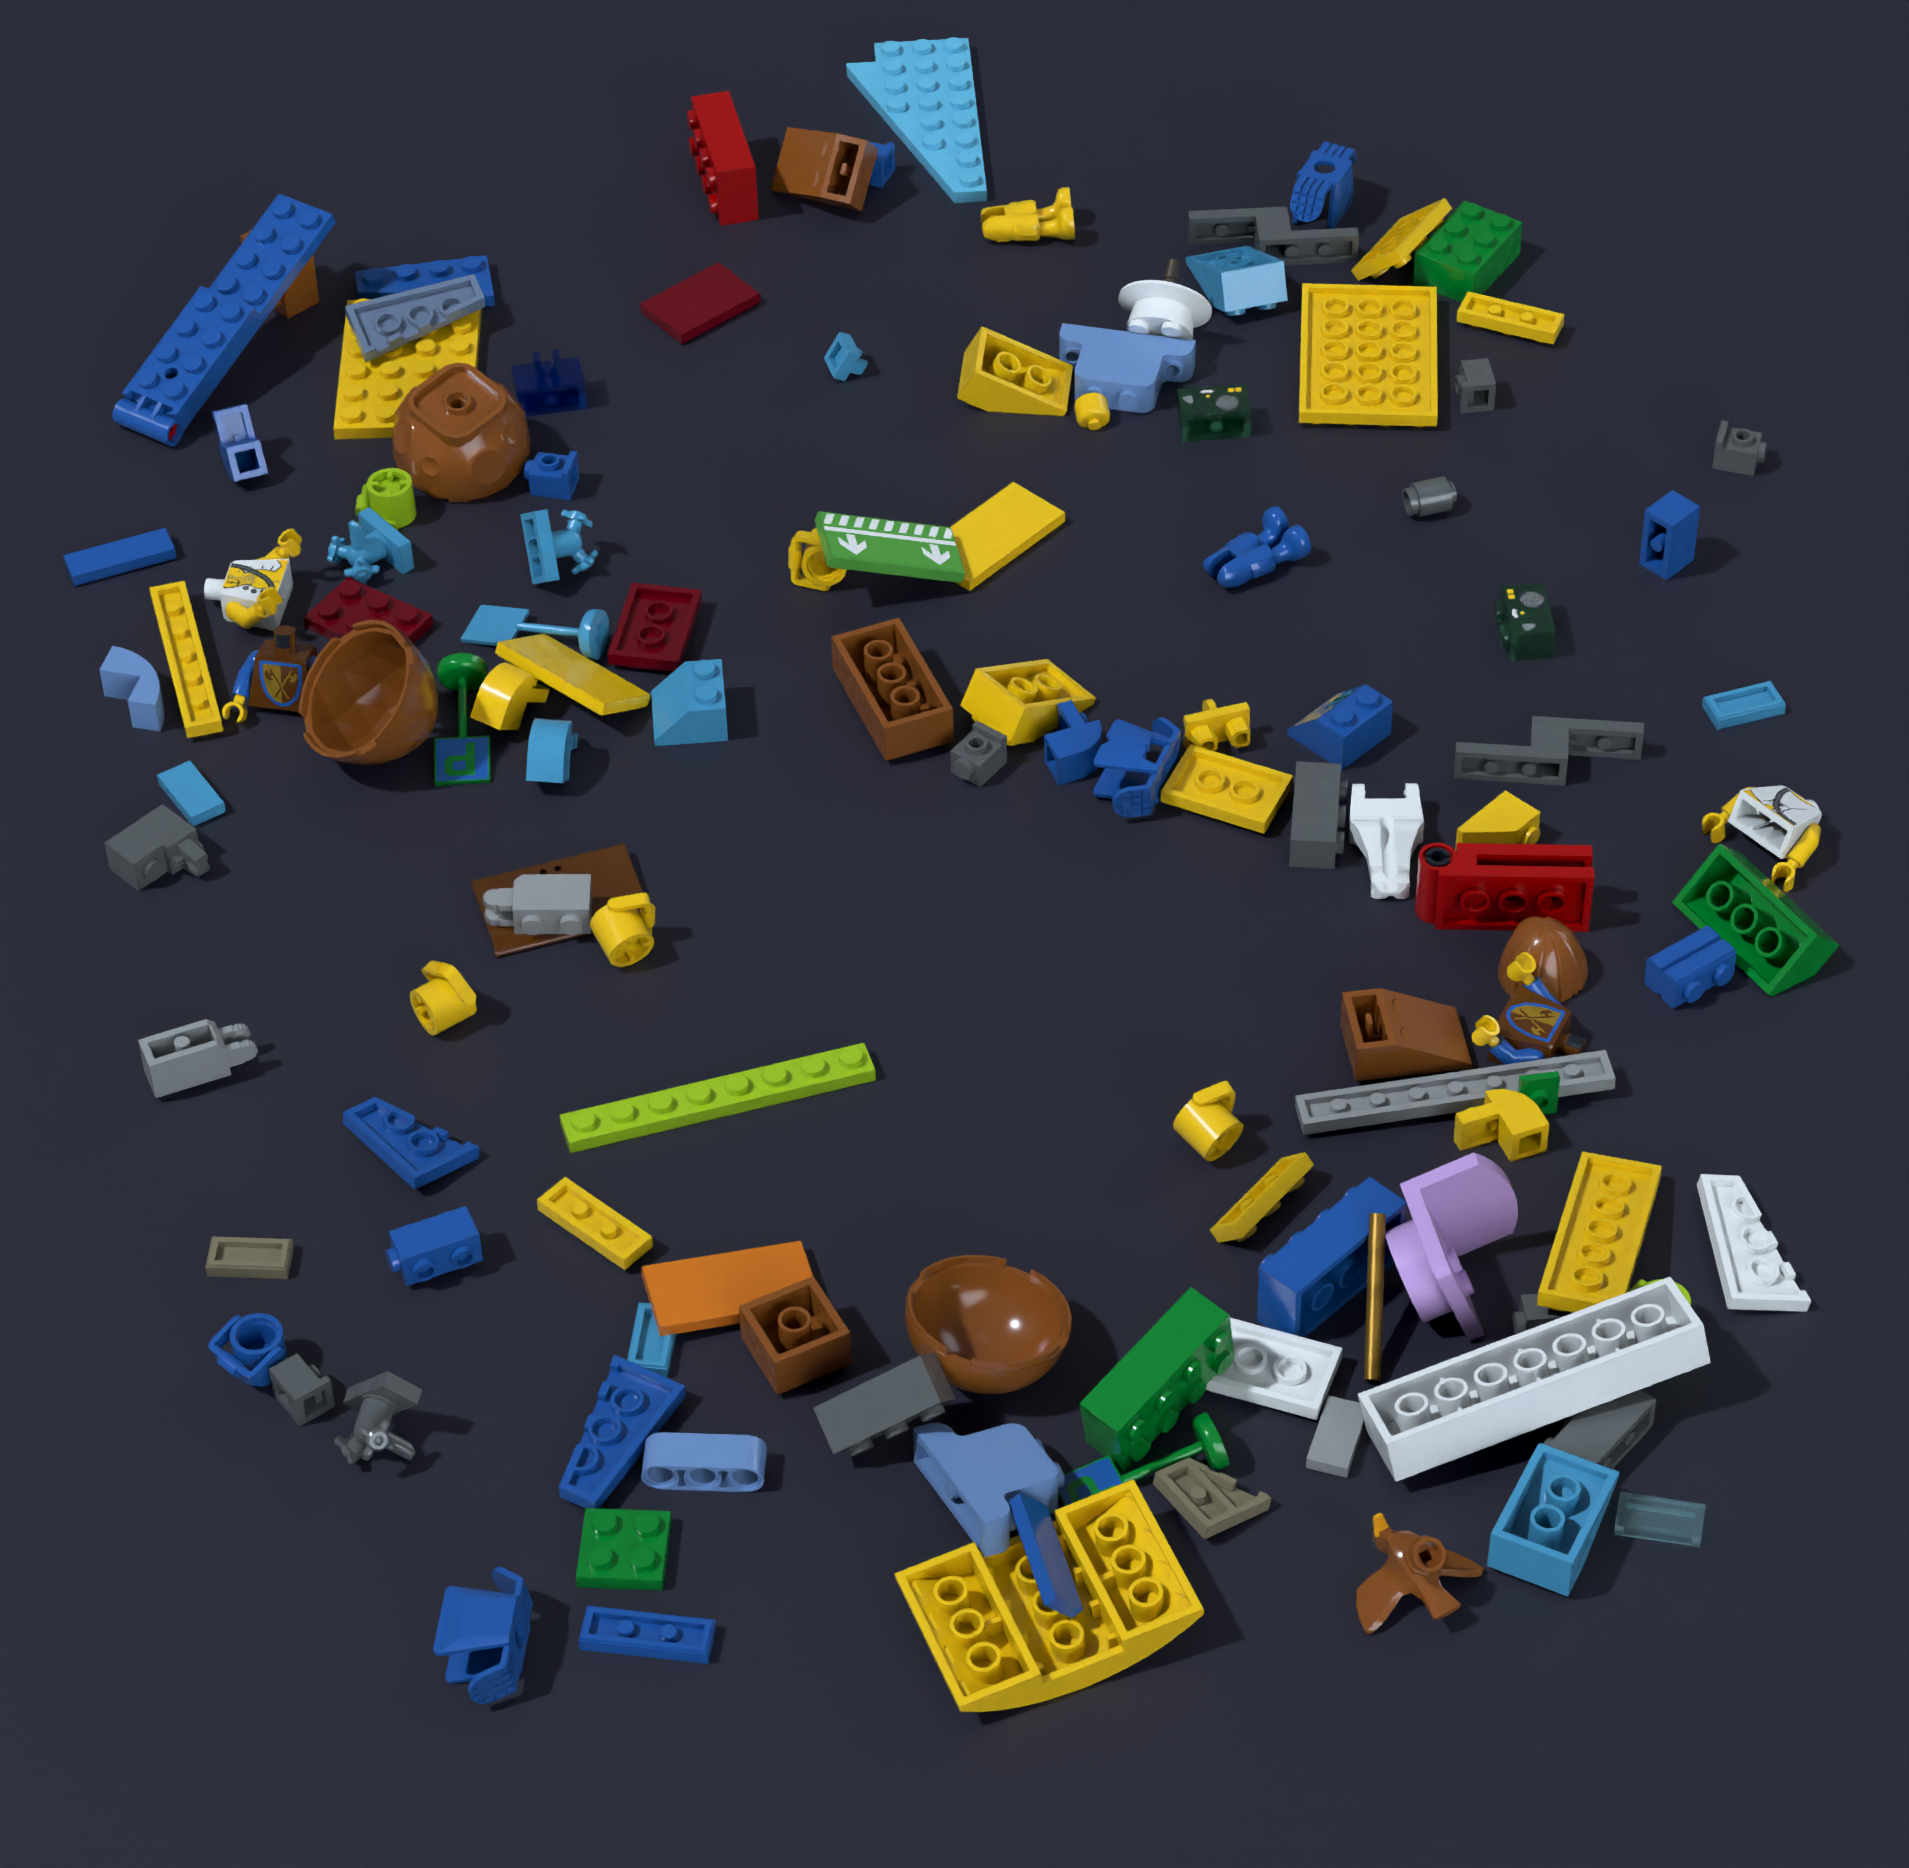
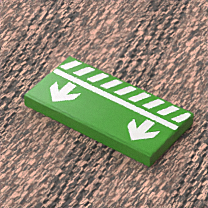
(889, 547)

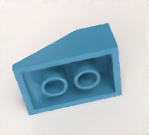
(1240, 279)
(1551, 1519)

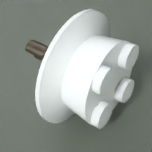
(1164, 306)

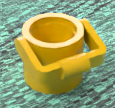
(813, 563)
(623, 931)
(443, 999)
(1208, 1122)

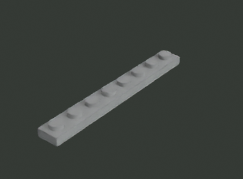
(1444, 1092)

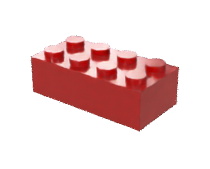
(723, 158)

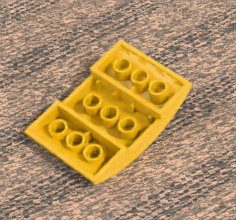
(1012, 1651)

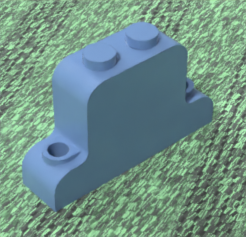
(1125, 364)
(981, 1475)

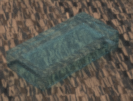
(1659, 1519)

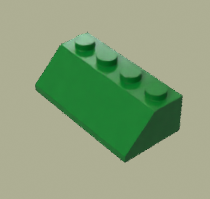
(1769, 932)

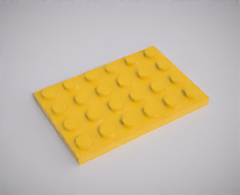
(1368, 355)
(375, 389)

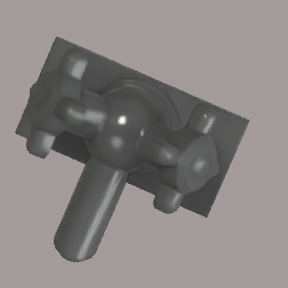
(377, 1403)

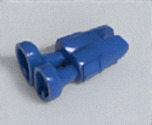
(1254, 555)

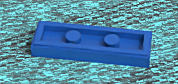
(119, 556)
(1045, 1555)
(647, 1634)

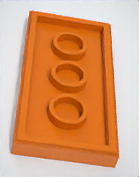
(711, 1288)

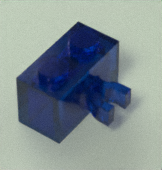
(549, 385)

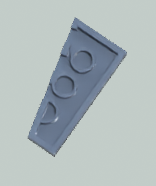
(408, 315)

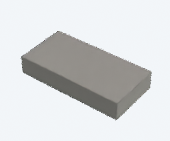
(1336, 1437)

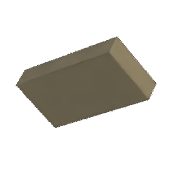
(249, 1257)

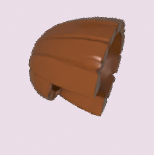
(1557, 956)

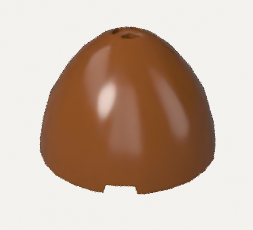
(369, 696)

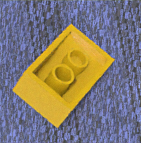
(1013, 377)
(1022, 698)

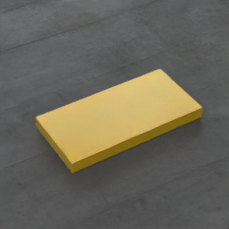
(1002, 531)
(573, 674)

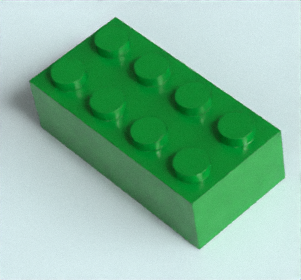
(1158, 1379)

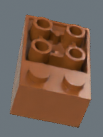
(825, 167)
(1400, 1035)

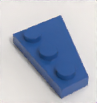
(407, 1146)

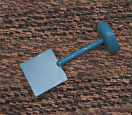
(504, 623)

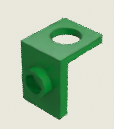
(1542, 1089)

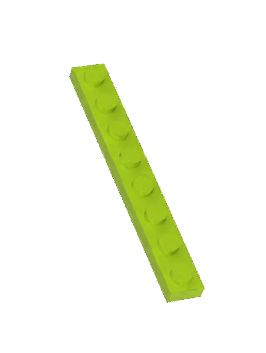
(717, 1097)

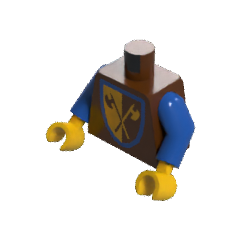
(273, 674)
(1531, 1023)

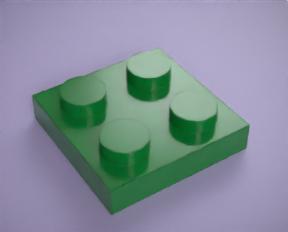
(623, 1549)

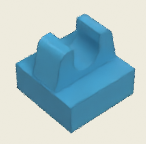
(844, 357)

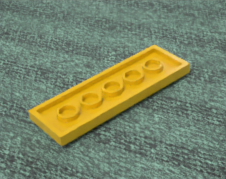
(1599, 1232)

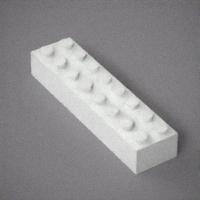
(1534, 1378)

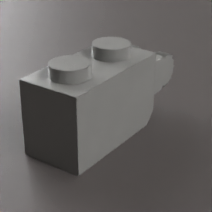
(542, 904)
(194, 1055)

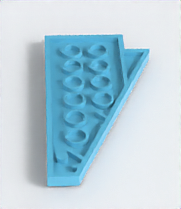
(931, 105)

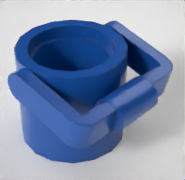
(255, 1344)

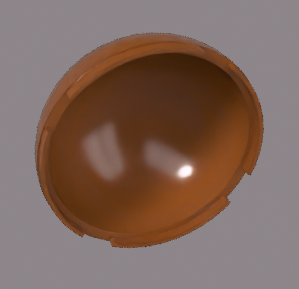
(987, 1322)

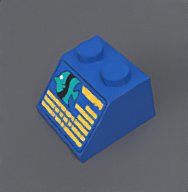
(1346, 725)

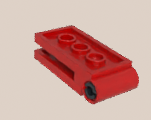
(1504, 884)

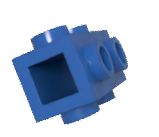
(434, 1246)

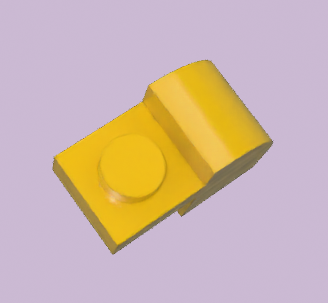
(505, 696)
(1507, 1118)

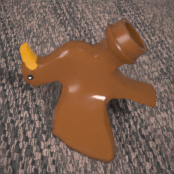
(1413, 1568)

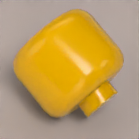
(1092, 411)

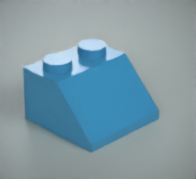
(690, 705)

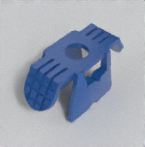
(1312, 186)
(1129, 777)
(481, 1635)

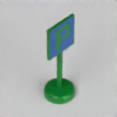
(462, 757)
(1104, 1475)

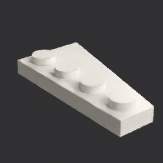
(1745, 1251)

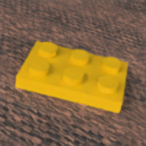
(1401, 239)
(1227, 788)

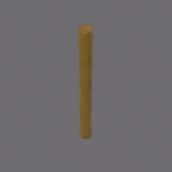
(1374, 1297)

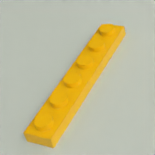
(186, 659)

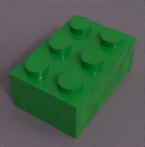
(1467, 251)

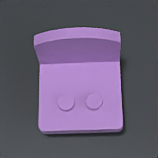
(1452, 1214)

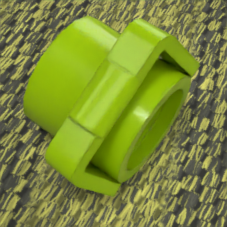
(390, 496)

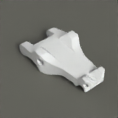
(1387, 836)

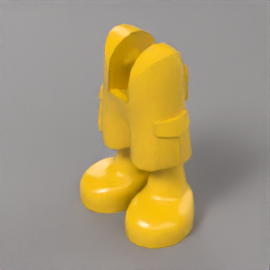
(1026, 223)

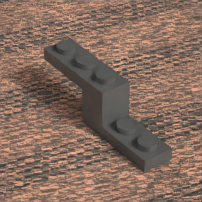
(1273, 235)
(1548, 752)

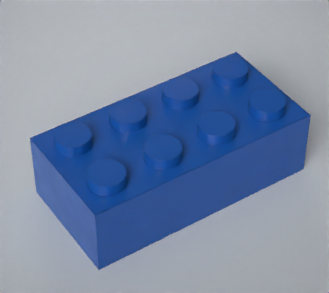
(1325, 1261)

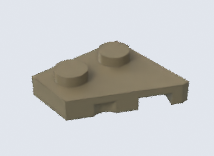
(1207, 1497)

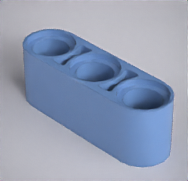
(704, 1462)

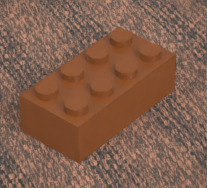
(892, 689)

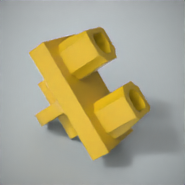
(1218, 725)

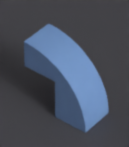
(134, 679)

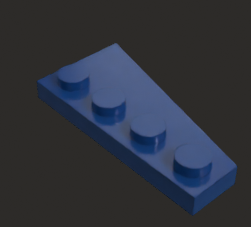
(391, 280)
(627, 1412)

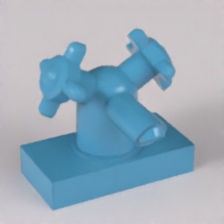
(370, 542)
(546, 545)

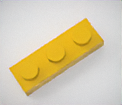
(1510, 318)
(1262, 1198)
(594, 1223)

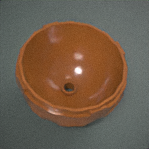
(460, 435)

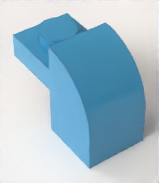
(550, 750)

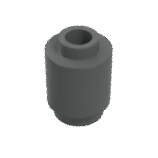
(1429, 497)

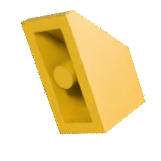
(1502, 822)

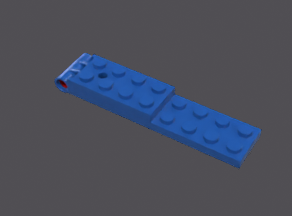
(221, 322)

